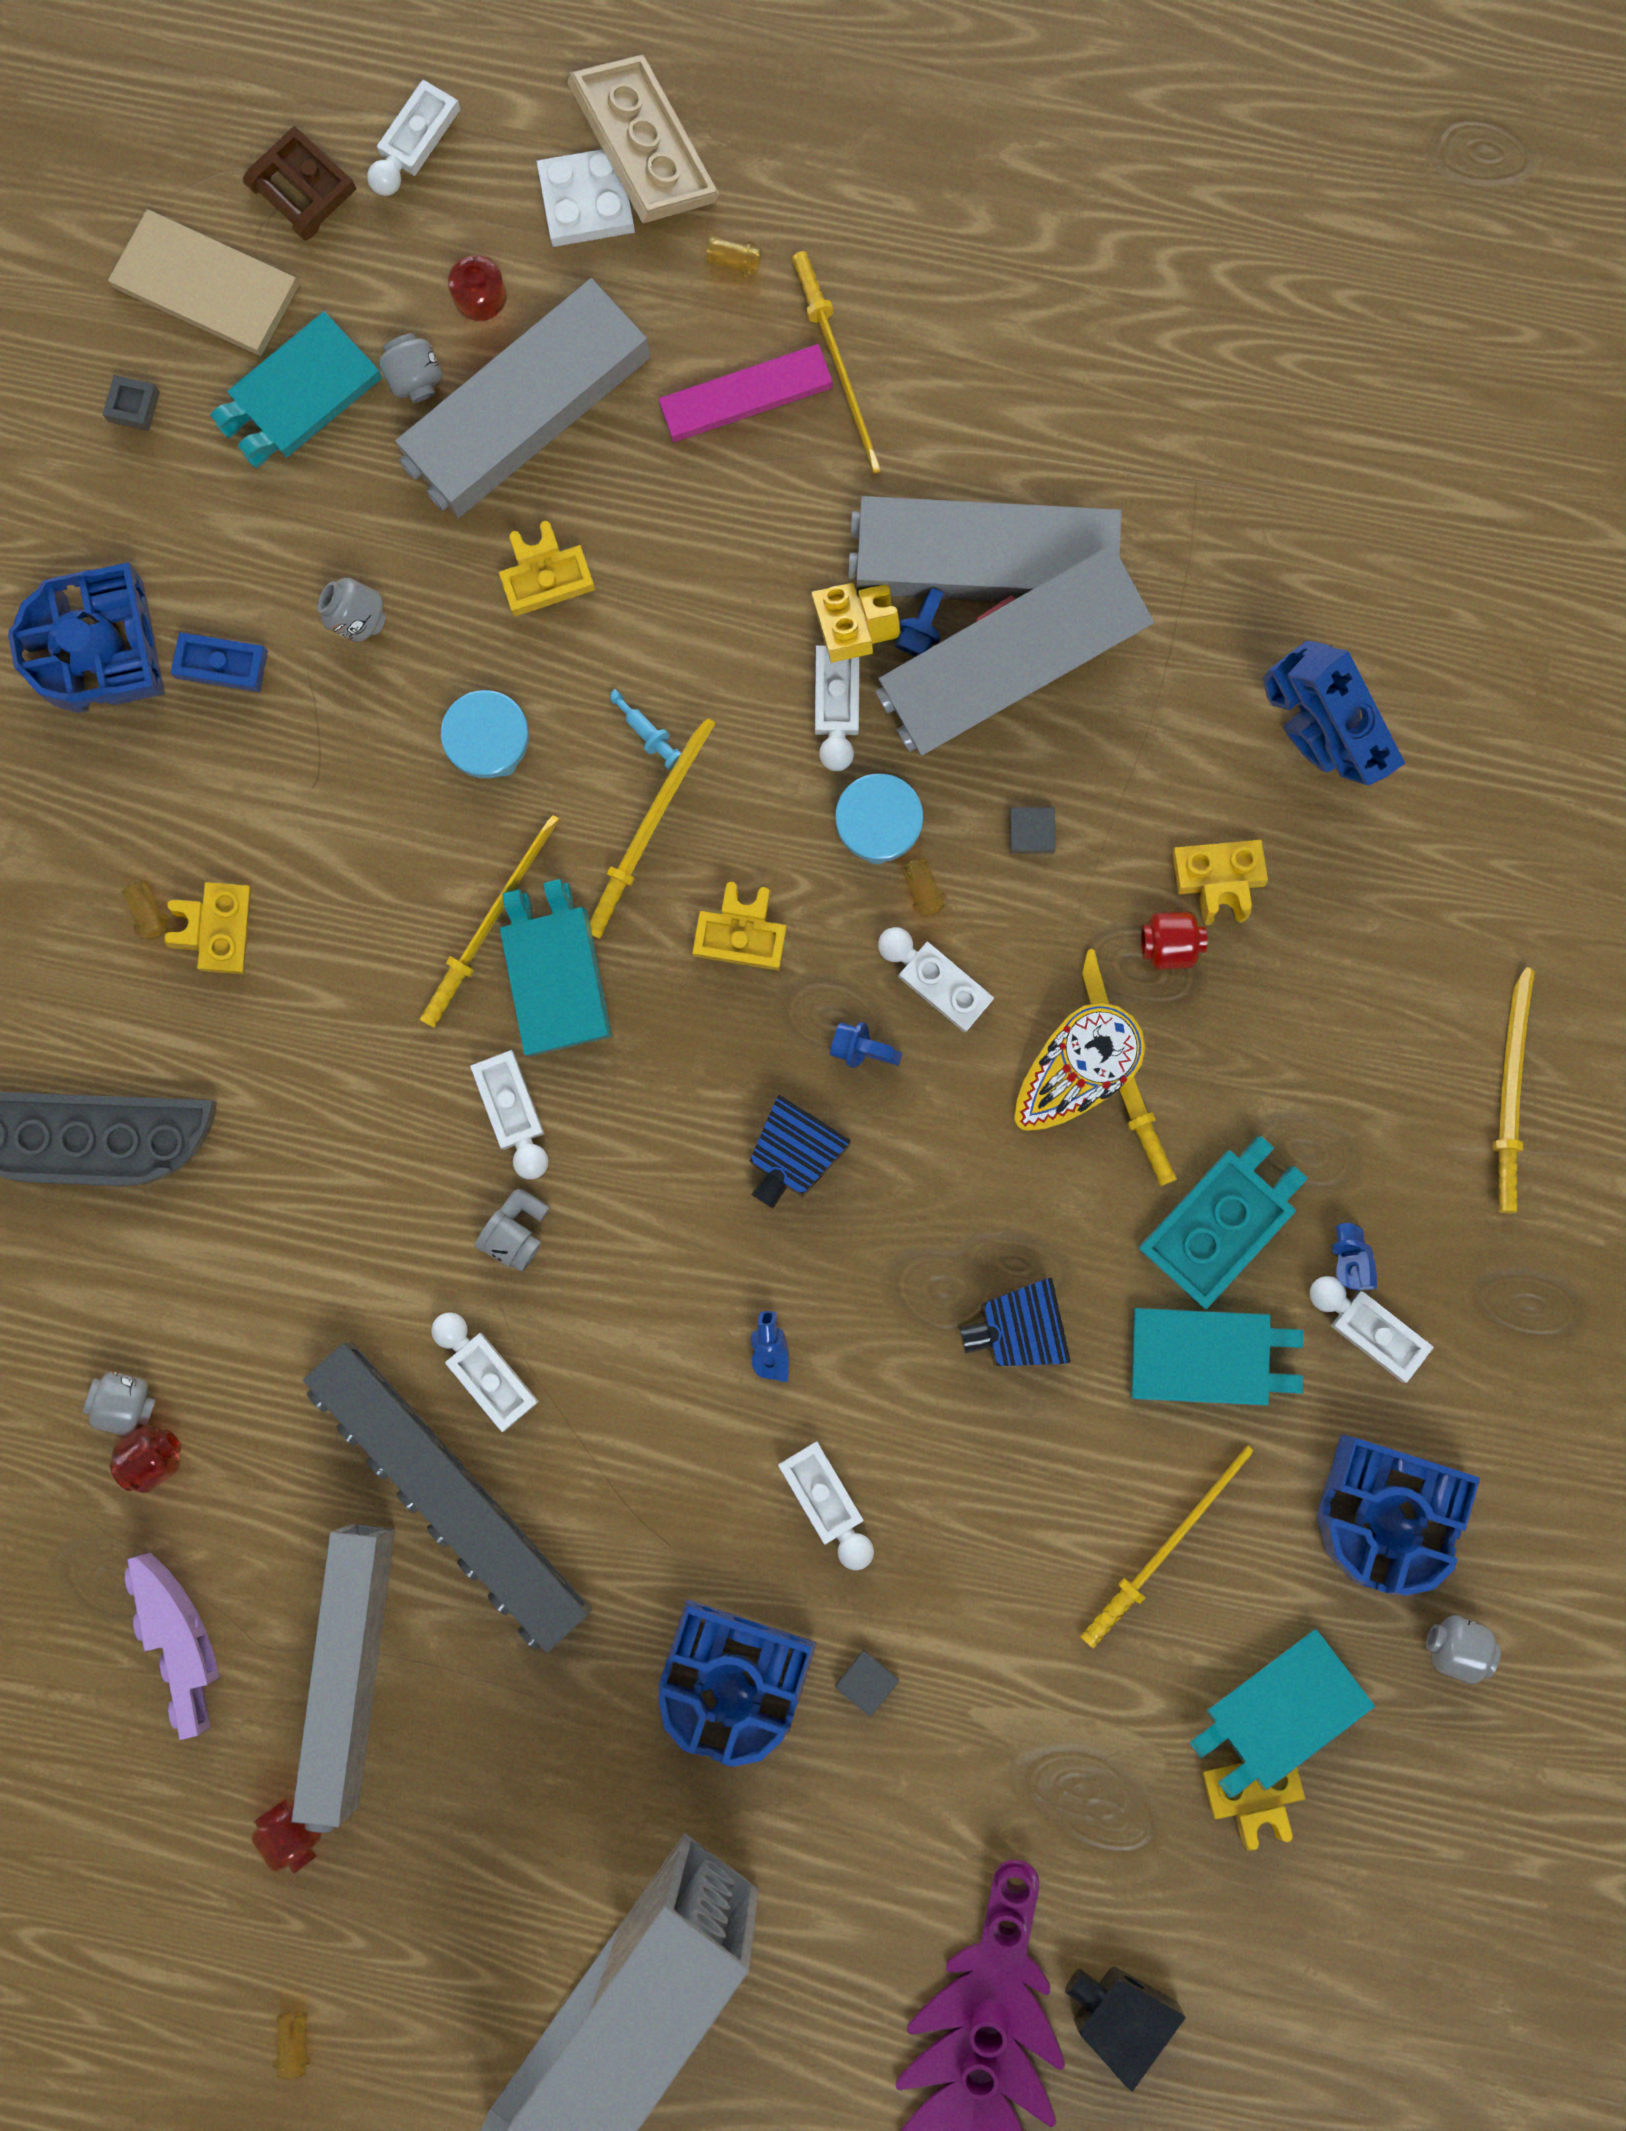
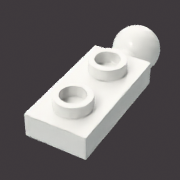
(412, 137)
(836, 708)
(935, 978)
(511, 1112)
(1371, 1328)
(483, 1372)
(828, 1504)

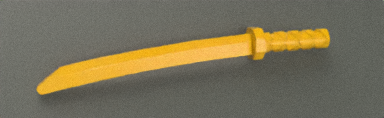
(819, 311)
(622, 876)
(460, 967)
(1140, 1118)
(1508, 1142)
(1130, 1590)

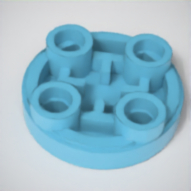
(485, 734)
(879, 818)

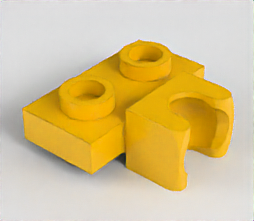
(544, 573)
(854, 622)
(1221, 875)
(215, 927)
(741, 932)
(1253, 1804)

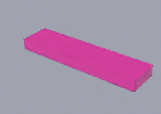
(745, 393)

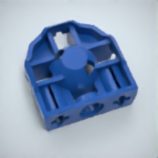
(46, 622)
(1330, 720)
(1444, 1497)
(738, 1704)

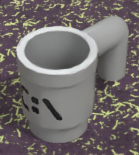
(507, 1239)

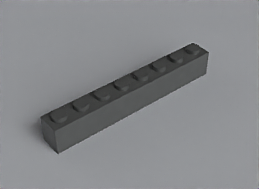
(447, 1496)

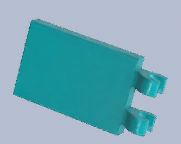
(297, 391)
(553, 972)
(1222, 1223)
(1208, 1357)
(1284, 1714)

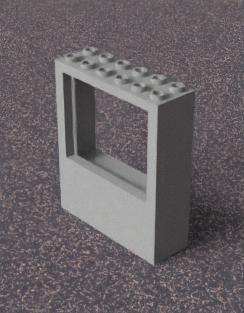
(638, 2003)

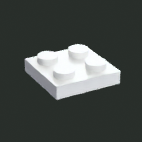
(583, 198)

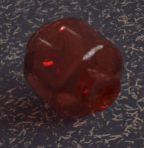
(477, 288)
(145, 1459)
(283, 1841)

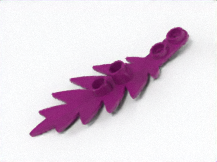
(990, 2018)

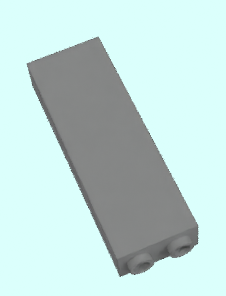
(523, 399)
(972, 546)
(1014, 651)
(343, 1676)

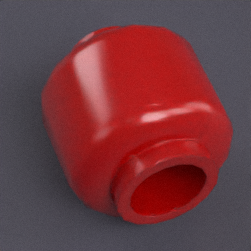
(1173, 940)

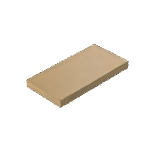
(642, 138)
(203, 282)

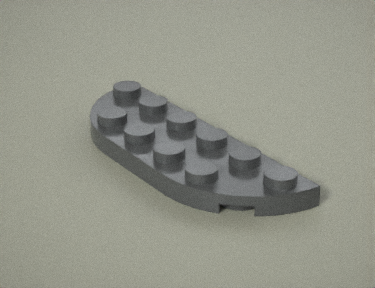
(98, 1137)

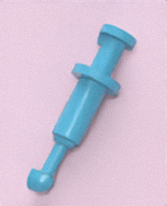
(655, 739)

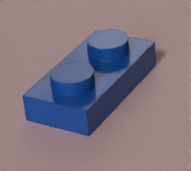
(219, 662)

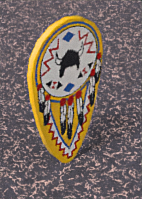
(1080, 1066)

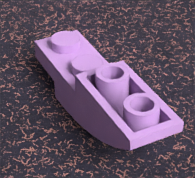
(171, 1621)

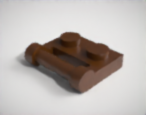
(309, 173)

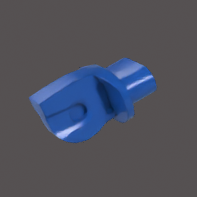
(917, 633)
(854, 1044)
(1355, 1259)
(770, 1349)

